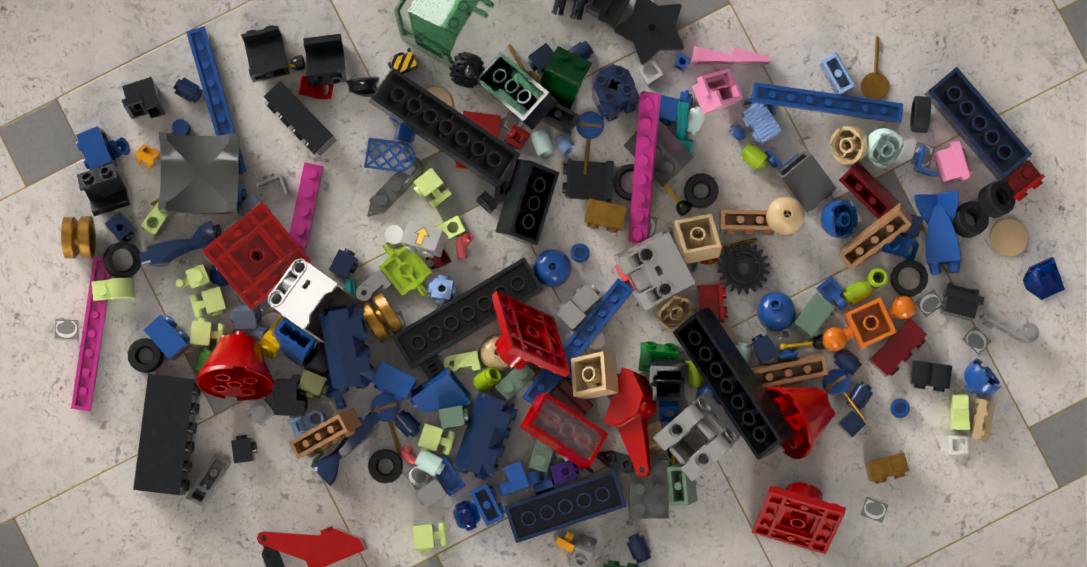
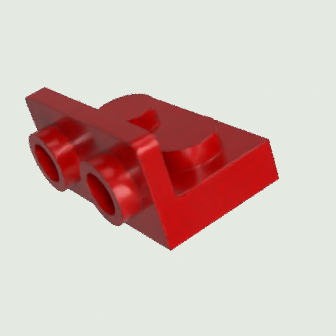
(1023, 179)
(712, 297)

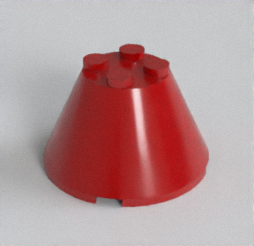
(236, 370)
(806, 413)

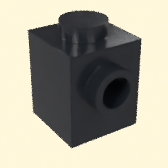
(243, 449)

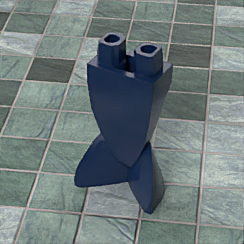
(165, 252)
(328, 466)

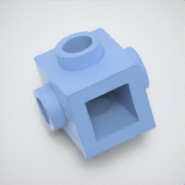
(442, 297)

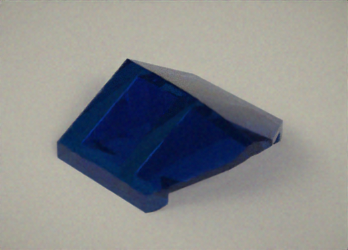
(1043, 279)

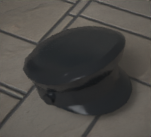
(363, 86)

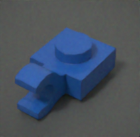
(830, 291)
(333, 393)

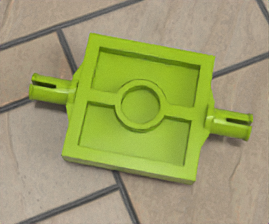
(405, 270)

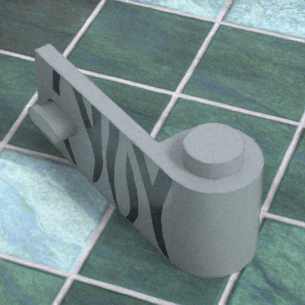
(1025, 333)

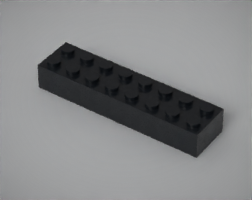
(444, 127)
(465, 314)
(733, 383)

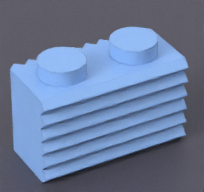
(837, 74)
(760, 122)

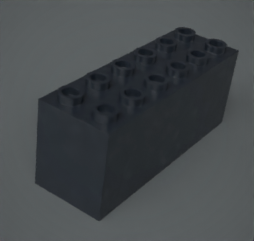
(167, 435)

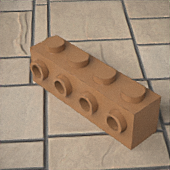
(745, 220)
(875, 236)
(791, 370)
(325, 433)

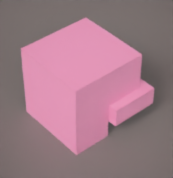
(717, 91)
(953, 163)

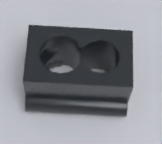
(487, 202)

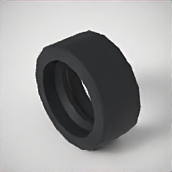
(920, 114)
(617, 180)
(108, 264)
(923, 278)

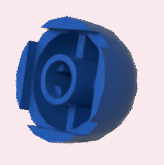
(839, 218)
(548, 277)
(776, 311)
(980, 379)

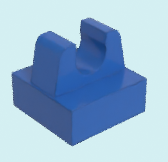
(544, 486)

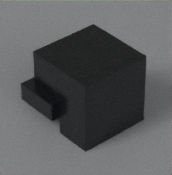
(607, 11)
(142, 99)
(960, 302)
(668, 379)
(288, 398)

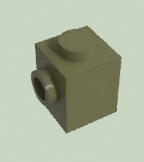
(313, 385)

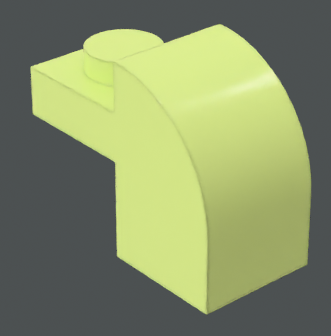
(113, 289)

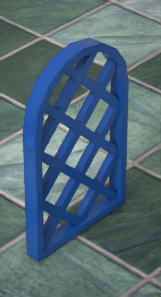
(380, 167)

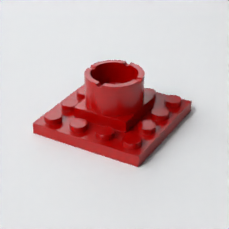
(233, 251)
(528, 336)
(799, 517)

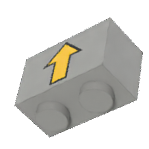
(424, 239)

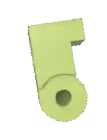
(154, 222)
(453, 227)
(463, 360)
(959, 412)

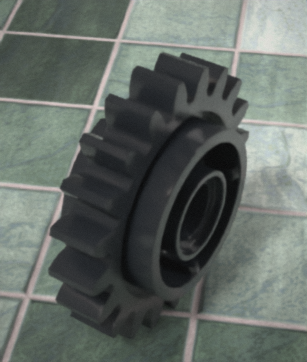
(743, 280)

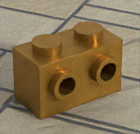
(605, 215)
(888, 466)

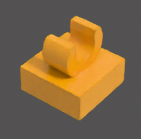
(148, 155)
(566, 542)

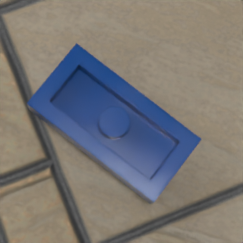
(449, 478)

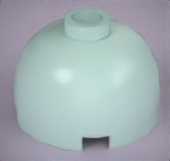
(884, 147)

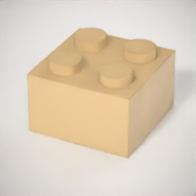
(697, 238)
(594, 375)

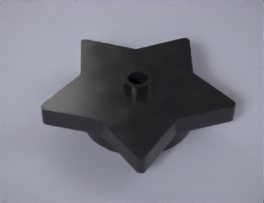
(648, 42)

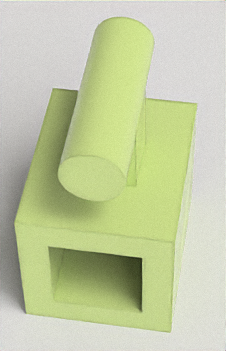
(429, 184)
(196, 277)
(213, 301)
(203, 333)
(432, 437)
(425, 536)

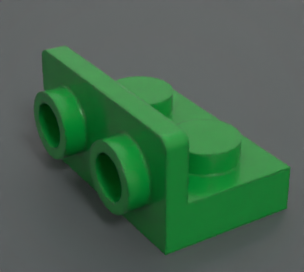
(651, 351)

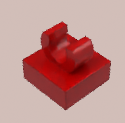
(517, 137)

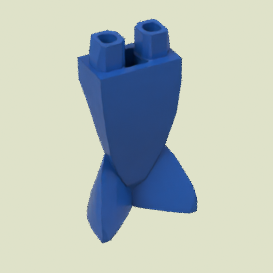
(941, 237)

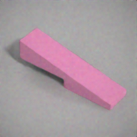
(738, 56)

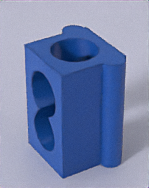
(681, 63)

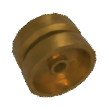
(78, 237)
(381, 317)

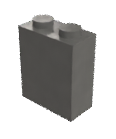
(806, 181)

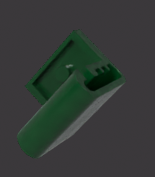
(565, 76)

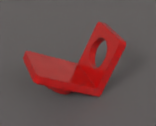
(315, 91)

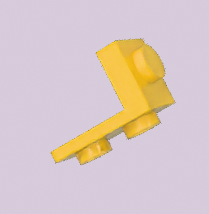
(268, 344)

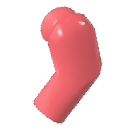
(461, 244)
(406, 454)

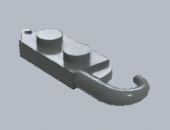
(393, 189)

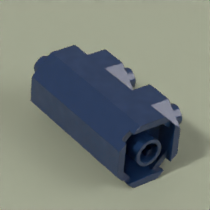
(614, 92)
(345, 347)
(485, 436)

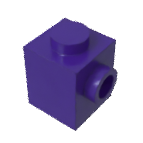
(564, 472)

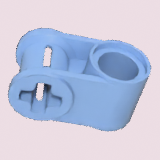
(305, 422)

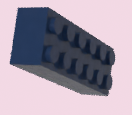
(978, 124)
(565, 506)

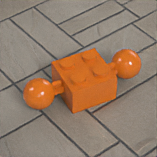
(869, 323)

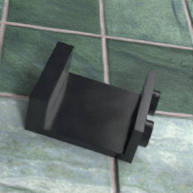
(265, 53)
(325, 60)
(594, 185)
(104, 189)

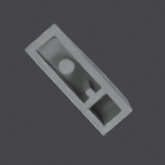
(206, 485)

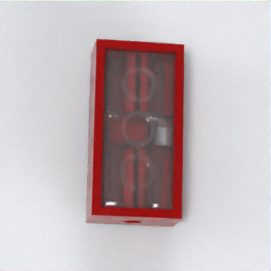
(564, 430)

